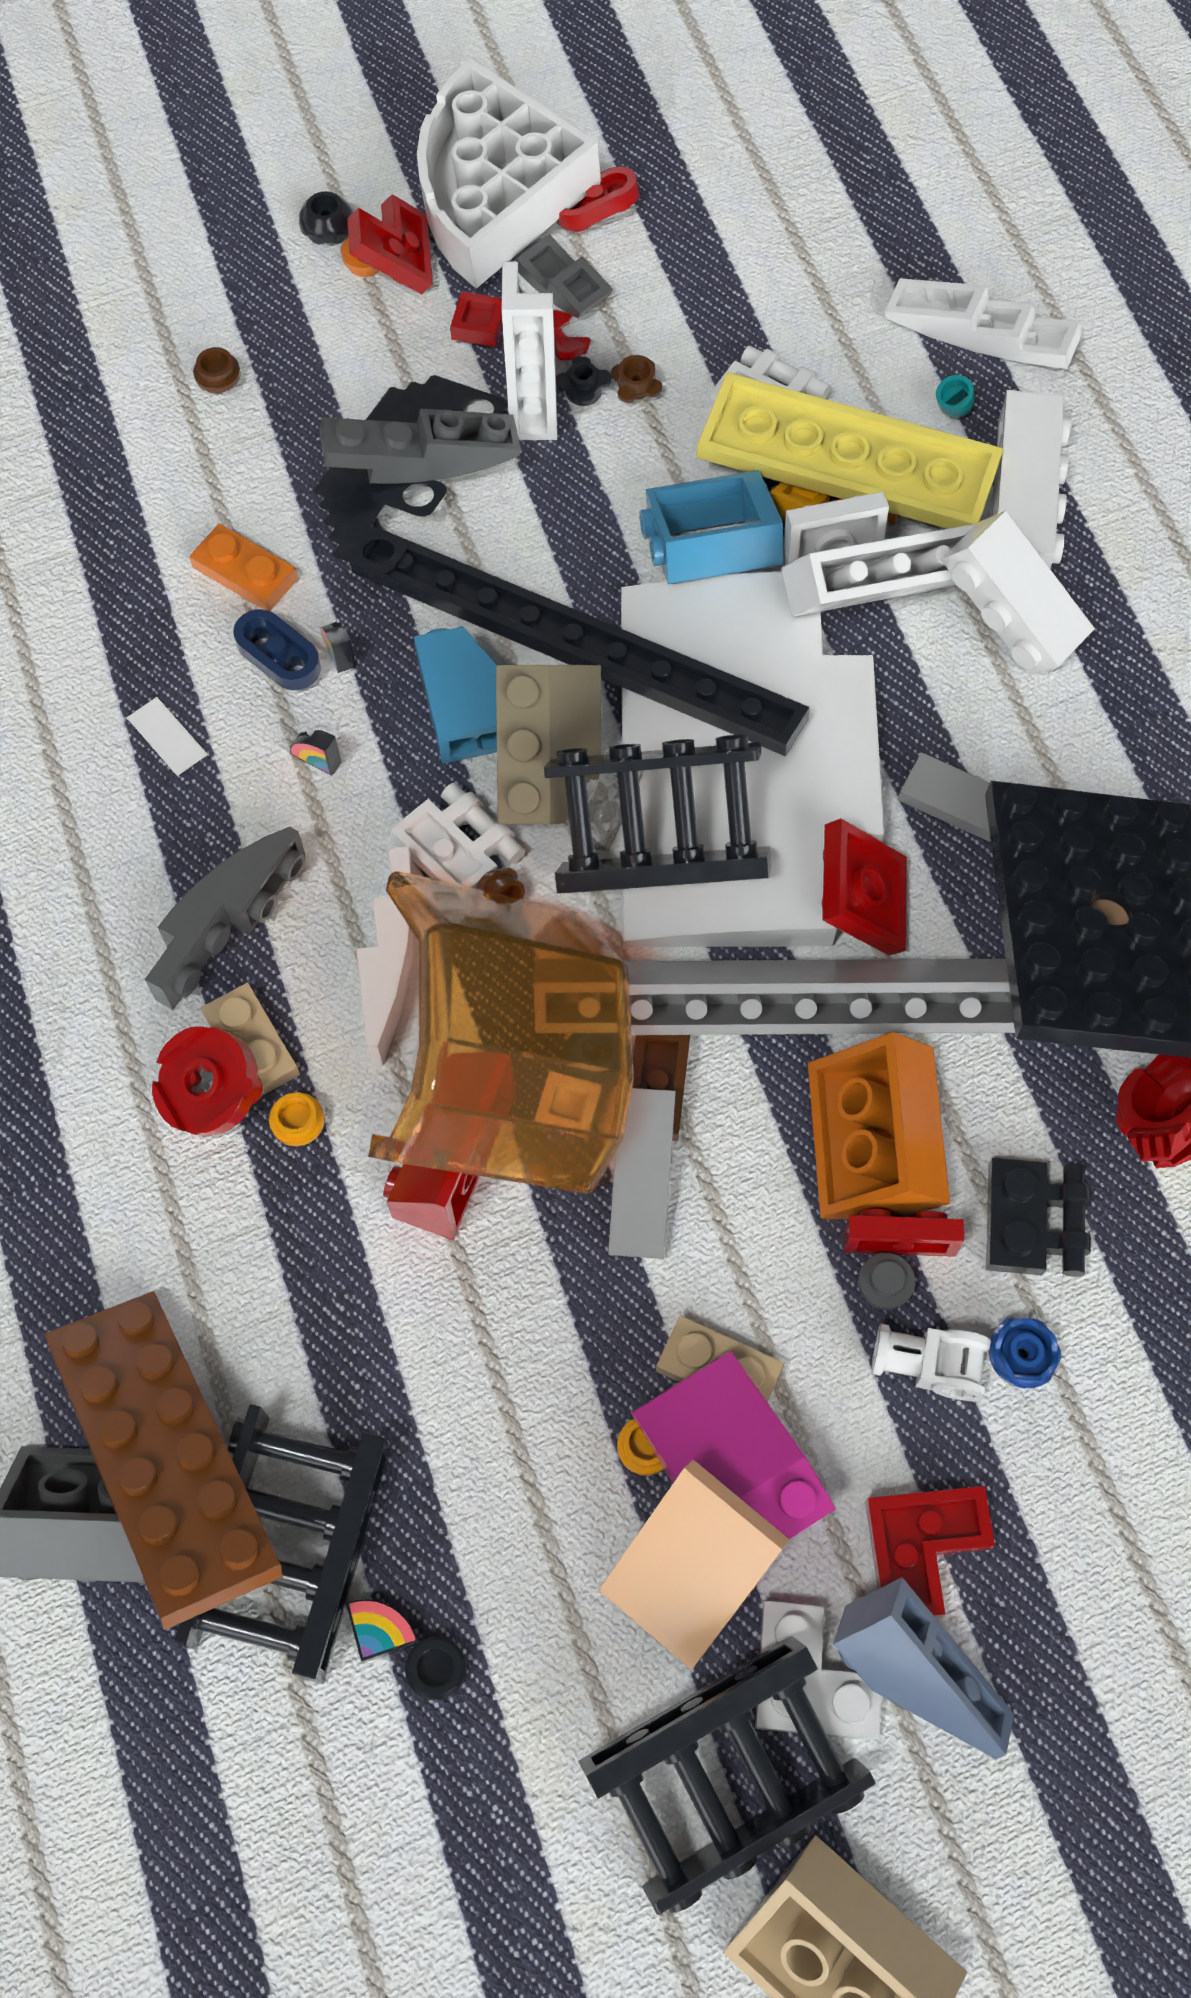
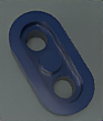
(280, 652)

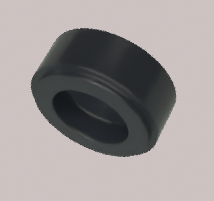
(436, 1668)

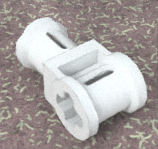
(934, 1360)

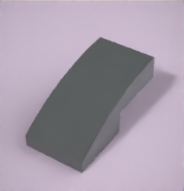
(573, 283)

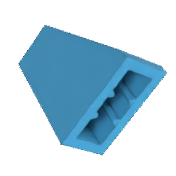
(458, 692)

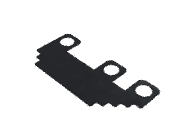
(357, 502)

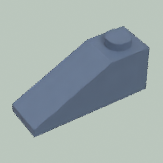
(919, 1666)

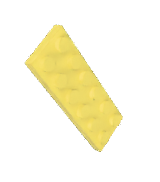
(848, 452)

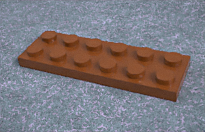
(162, 1460)

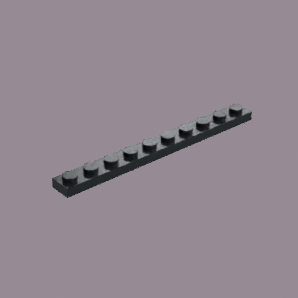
(585, 640)

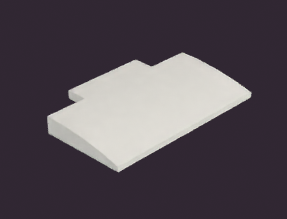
(827, 775)

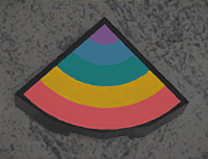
(339, 646)
(317, 750)
(379, 1629)

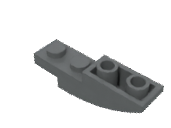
(434, 448)
(230, 895)

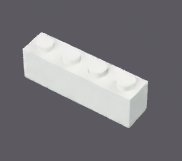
(1032, 468)
(870, 571)

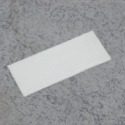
(167, 736)

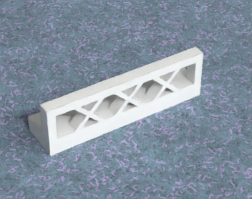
(529, 358)

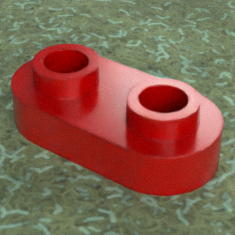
(614, 195)

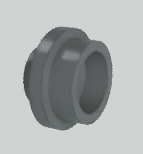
(886, 1281)

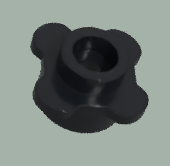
(583, 382)

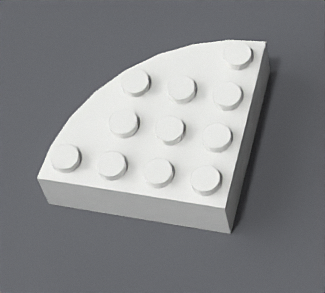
(497, 170)

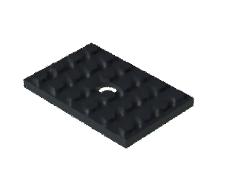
(1065, 964)

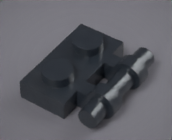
(1019, 1217)

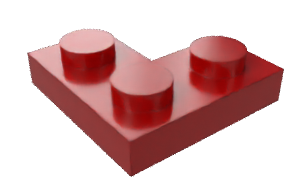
(394, 245)
(918, 1526)

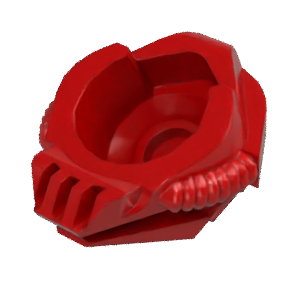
(1157, 1111)

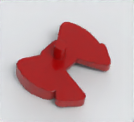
(567, 347)

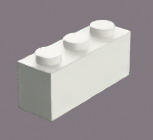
(1017, 594)

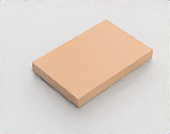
(693, 1564)

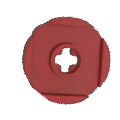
(233, 1085)

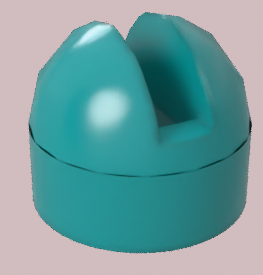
(951, 391)

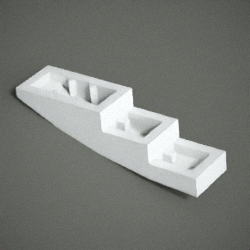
(969, 320)
(386, 968)

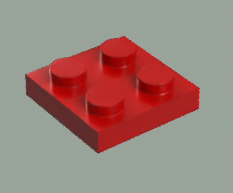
(864, 887)

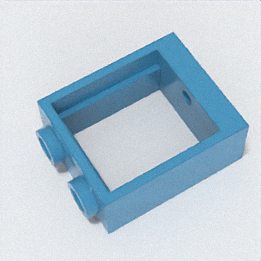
(708, 505)

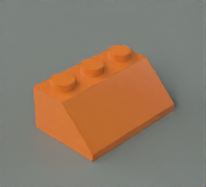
(878, 1129)

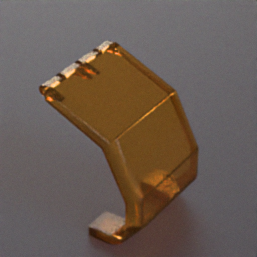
(517, 1040)

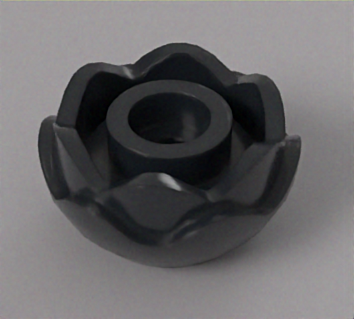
(325, 218)

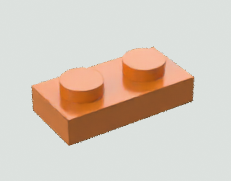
(243, 567)

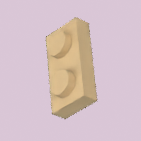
(244, 1016)
(695, 1346)

